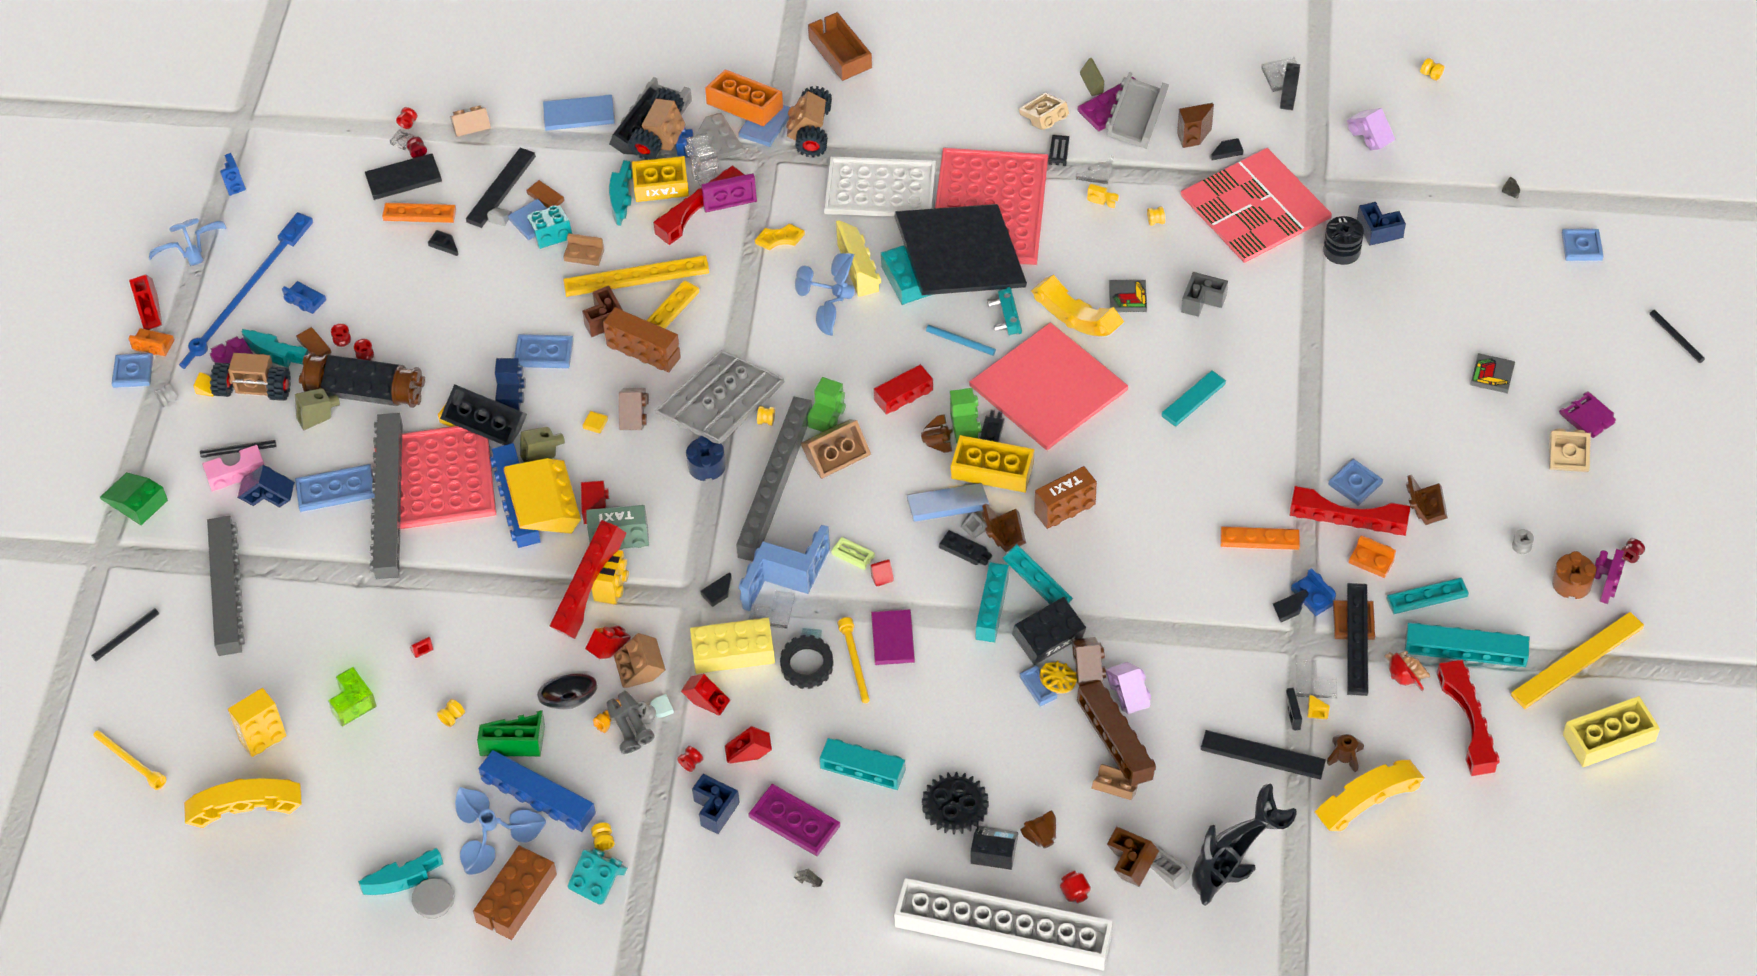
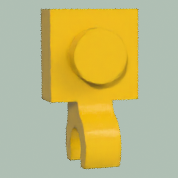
(1100, 195)

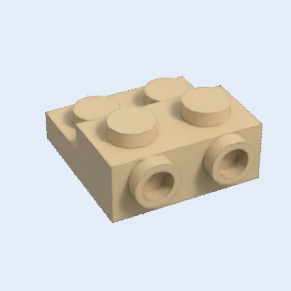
(1045, 111)
(1569, 450)

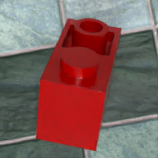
(607, 641)
(705, 694)

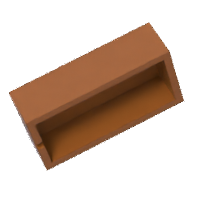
(840, 46)
(642, 340)
(515, 892)

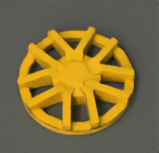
(1058, 677)

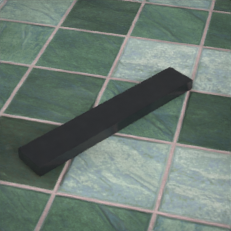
(500, 187)
(1357, 639)
(1263, 754)

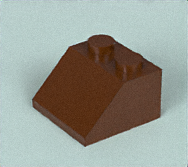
(1194, 124)

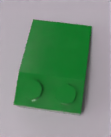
(135, 497)

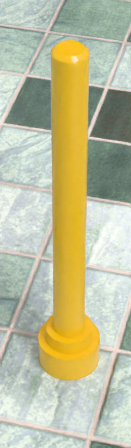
(846, 627)
(155, 779)

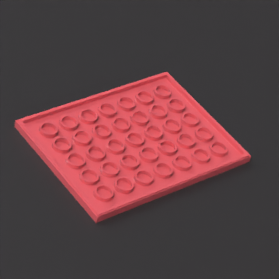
(1001, 178)

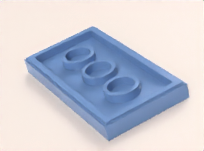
(578, 112)
(334, 488)
(947, 502)

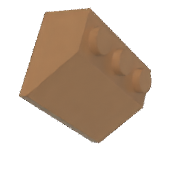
(836, 448)

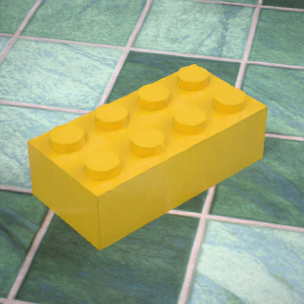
(992, 463)

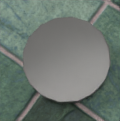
(432, 898)

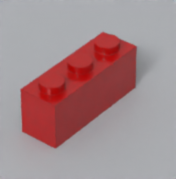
(903, 389)

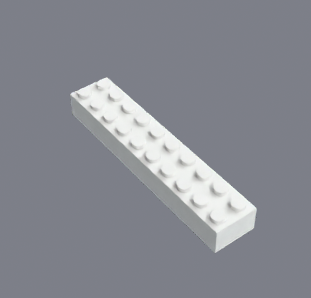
(1003, 923)

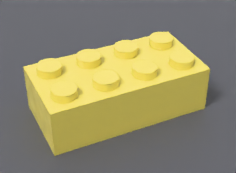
(732, 645)
(1611, 731)

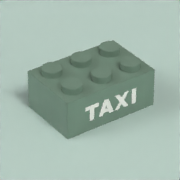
(628, 518)

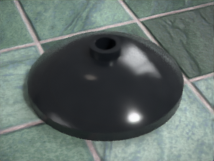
(567, 691)

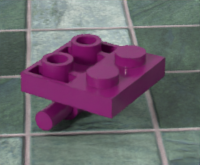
(1612, 569)

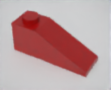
(146, 301)

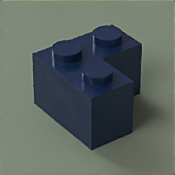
(1379, 226)
(509, 382)
(266, 485)
(717, 801)

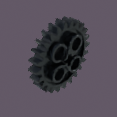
(955, 803)

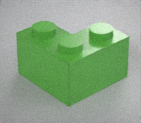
(827, 406)
(964, 413)

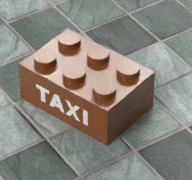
(1065, 497)

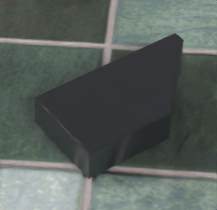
(1227, 149)
(443, 242)
(717, 590)
(1290, 606)
(1294, 710)

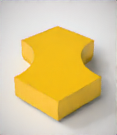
(773, 237)

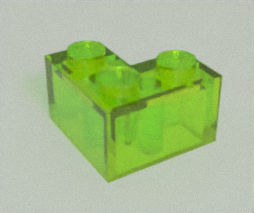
(354, 697)

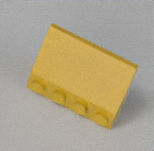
(543, 496)

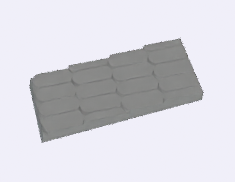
(720, 397)

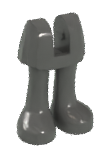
(619, 714)

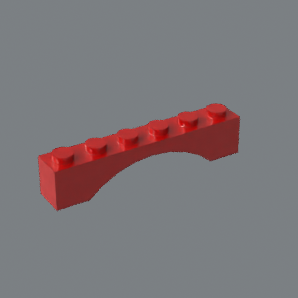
(672, 224)
(1311, 505)
(571, 610)
(1455, 682)

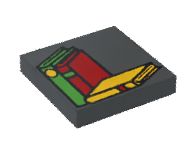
(1128, 295)
(1492, 373)

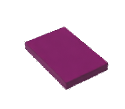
(729, 192)
(892, 637)

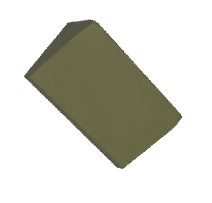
(1092, 78)

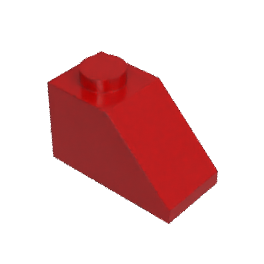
(593, 497)
(748, 746)

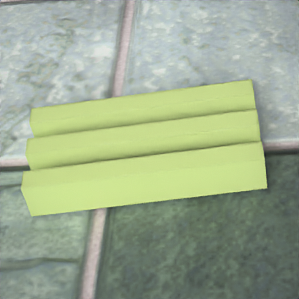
(850, 555)

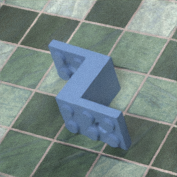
(784, 567)

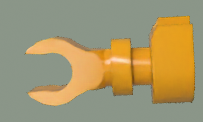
(603, 720)

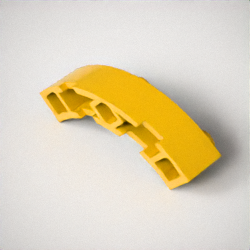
(1073, 312)
(1367, 790)
(242, 796)

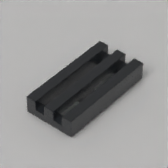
(1057, 160)

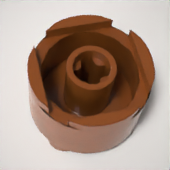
(1574, 575)

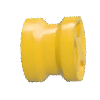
(1156, 215)
(766, 415)

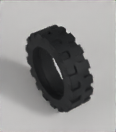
(1290, 86)
(813, 679)

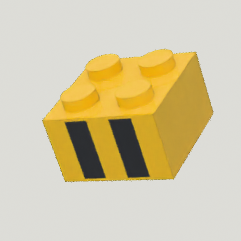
(610, 581)

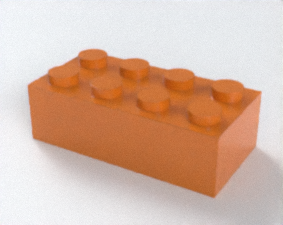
(744, 97)

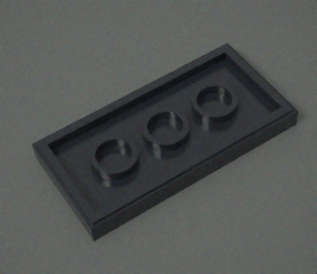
(403, 176)

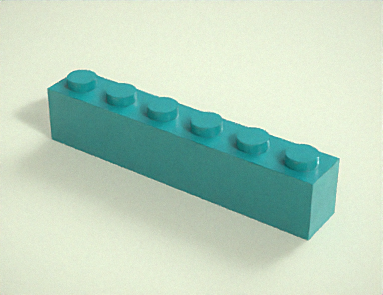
(1467, 644)

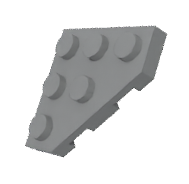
(721, 136)

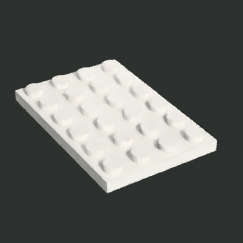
(878, 186)

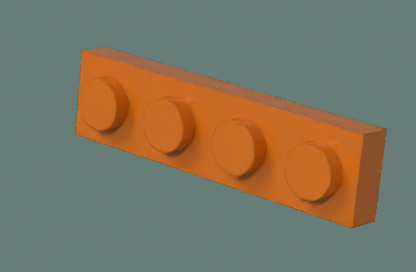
(419, 212)
(1260, 538)

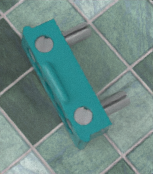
(1010, 313)

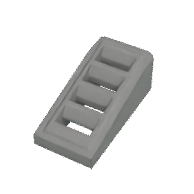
(1177, 876)

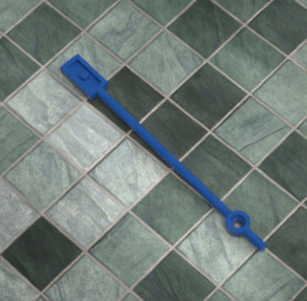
(288, 236)

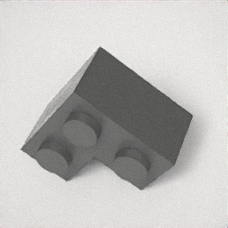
(1203, 290)

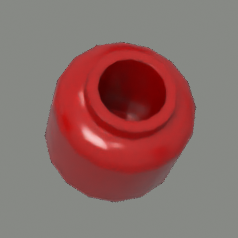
(1075, 887)

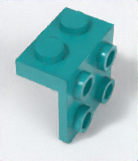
(550, 226)
(595, 875)

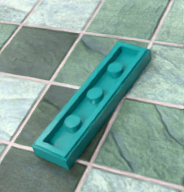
(1193, 398)
(1035, 575)
(1427, 595)

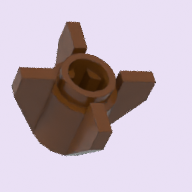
(936, 434)
(1346, 750)
(1041, 830)

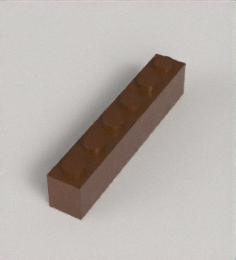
(1116, 733)

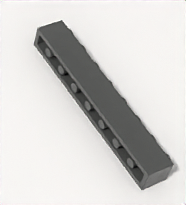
(225, 586)

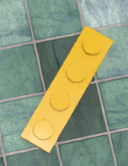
(674, 304)

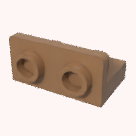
(584, 249)
(1113, 782)

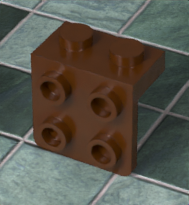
(1427, 502)
(1004, 529)

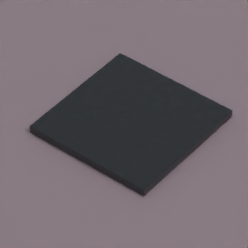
(960, 249)

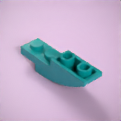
(619, 192)
(268, 344)
(395, 879)

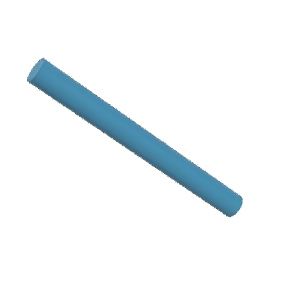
(961, 340)

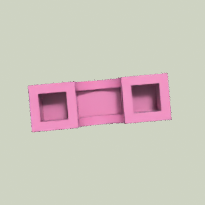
(221, 475)

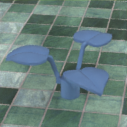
(192, 252)
(840, 268)
(475, 804)

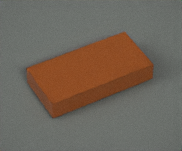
(545, 194)
(313, 342)

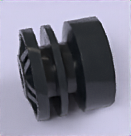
(1343, 240)

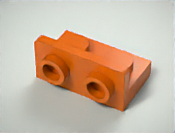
(151, 342)
(1373, 556)

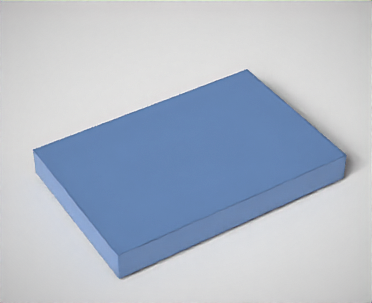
(765, 134)
(544, 351)

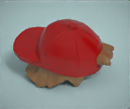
(1406, 669)

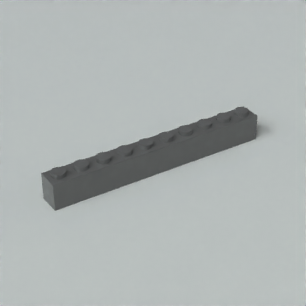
(774, 478)
(387, 496)

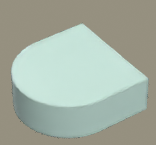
(662, 706)

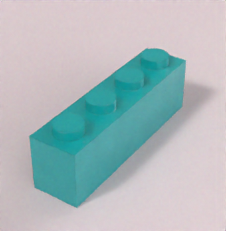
(992, 602)
(862, 763)

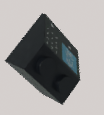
(993, 847)

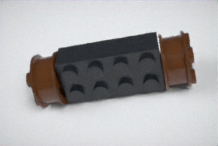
(362, 380)

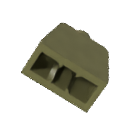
(314, 407)
(539, 444)

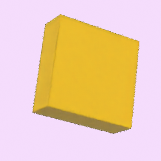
(595, 422)

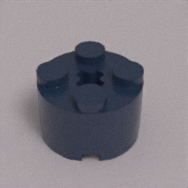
(705, 459)

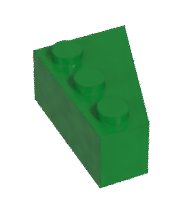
(513, 738)

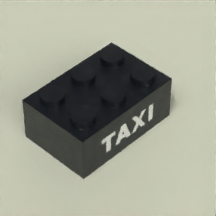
(1048, 630)

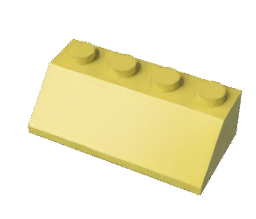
(862, 268)

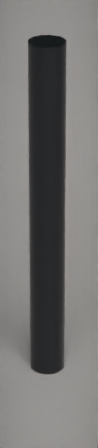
(1677, 336)
(235, 449)
(125, 634)

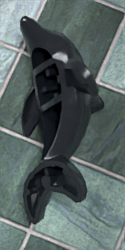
(1223, 853)

